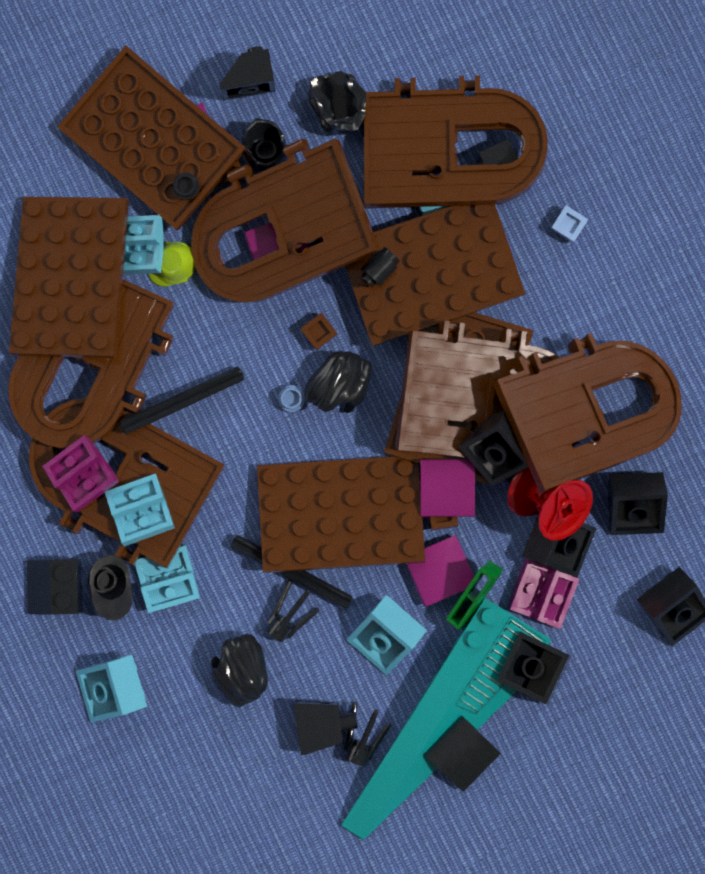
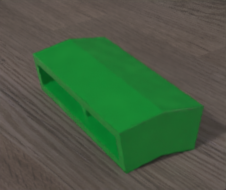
(460, 619)

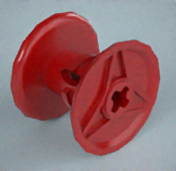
(559, 509)

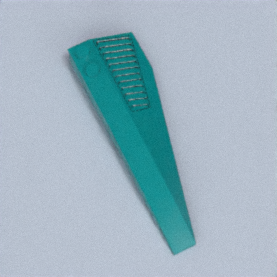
(460, 687)

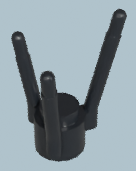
(280, 626)
(359, 750)

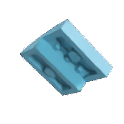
(143, 245)
(139, 510)
(167, 586)

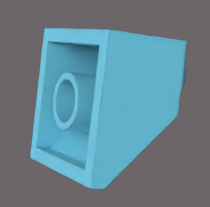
(386, 635)
(111, 688)

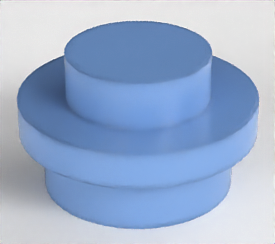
(291, 398)

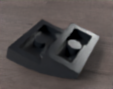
(462, 753)

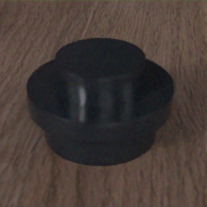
(186, 186)

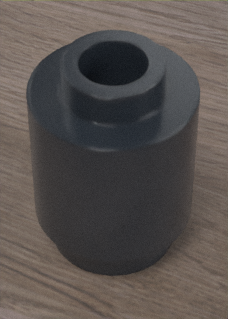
(379, 267)

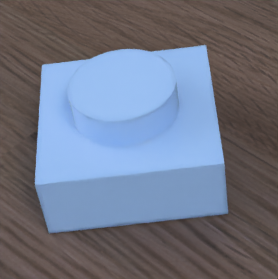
(569, 224)

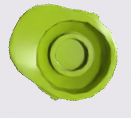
(176, 265)

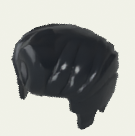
(264, 144)

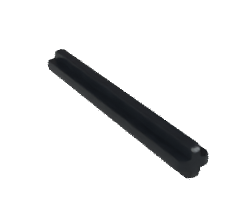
(181, 400)
(301, 577)

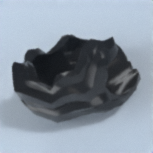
(338, 102)
(339, 381)
(241, 670)

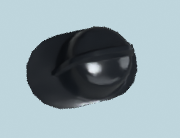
(110, 587)

